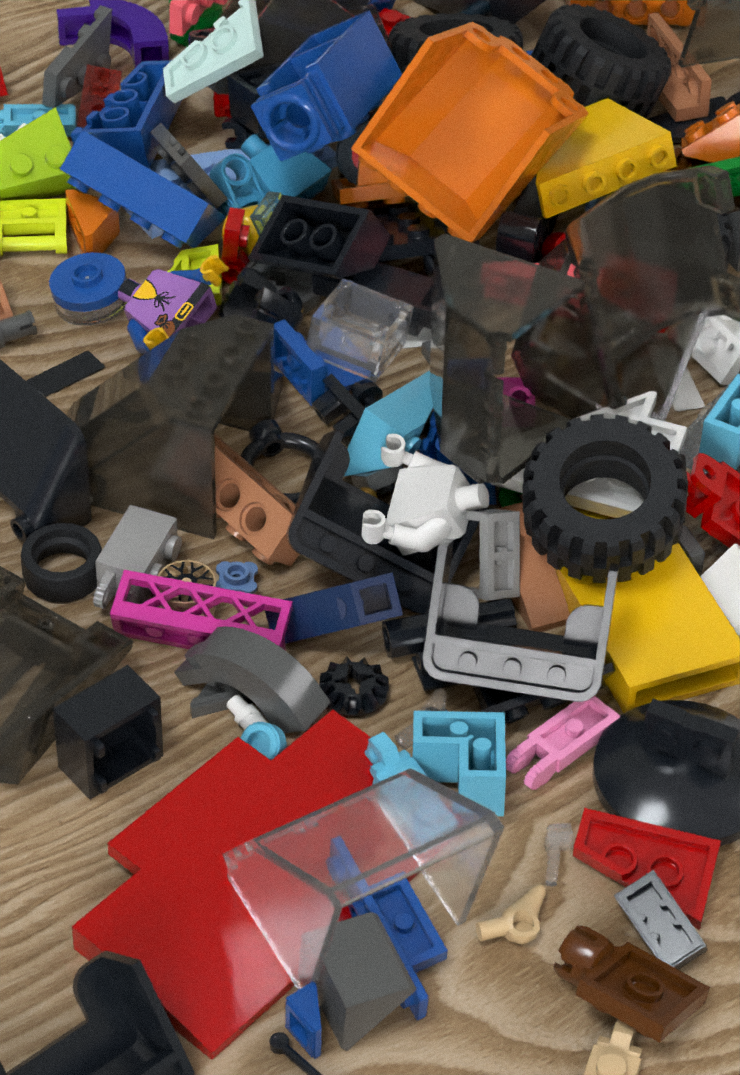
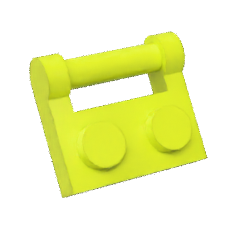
(32, 218)

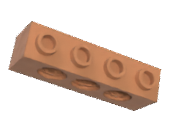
(248, 500)

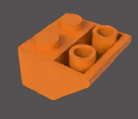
(715, 139)

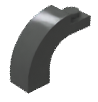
(261, 672)

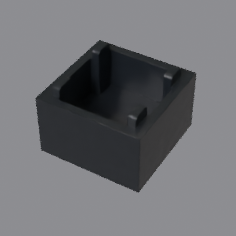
(108, 731)

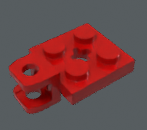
(716, 497)

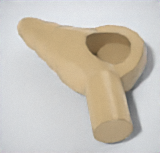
(518, 921)

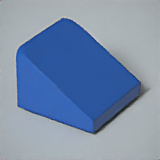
(304, 1019)

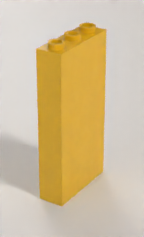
(663, 632)

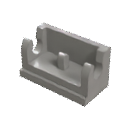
(498, 553)

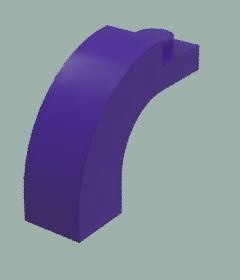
(131, 28)

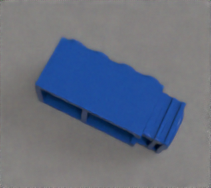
(326, 87)

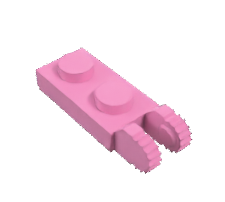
(561, 740)

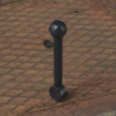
(280, 1045)

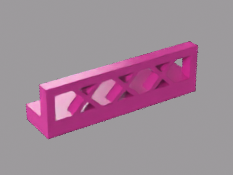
(189, 628)

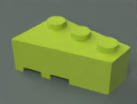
(33, 160)

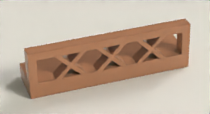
(688, 88)

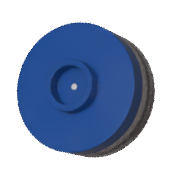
(88, 288)

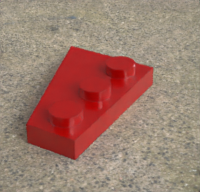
(632, 848)

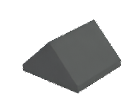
(361, 978)

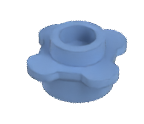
(237, 576)

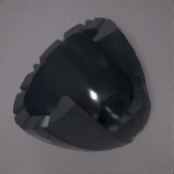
(259, 299)

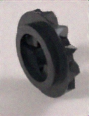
(343, 699)

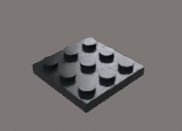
(409, 229)

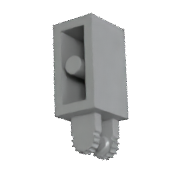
(139, 543)

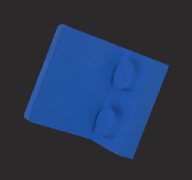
(303, 366)

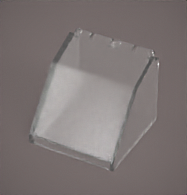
(343, 852)

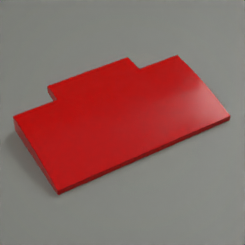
(180, 906)

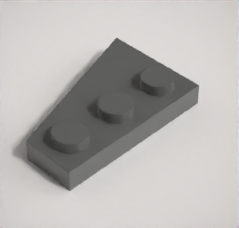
(67, 71)
(186, 167)

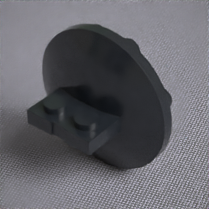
(673, 768)

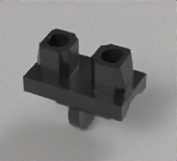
(339, 401)

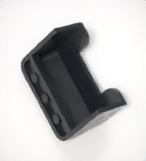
(122, 1029)

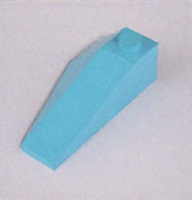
(398, 413)

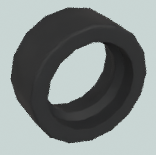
(60, 539)

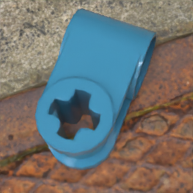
(244, 190)

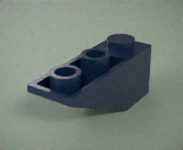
(340, 607)

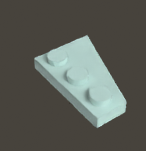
(226, 50)

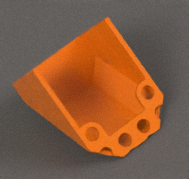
(468, 127)

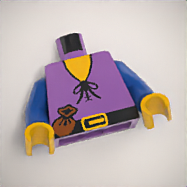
(169, 302)

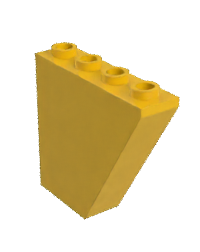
(601, 156)

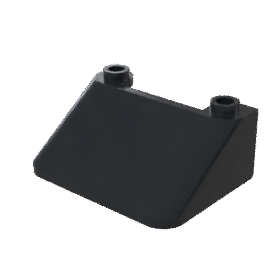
(40, 459)
(329, 530)

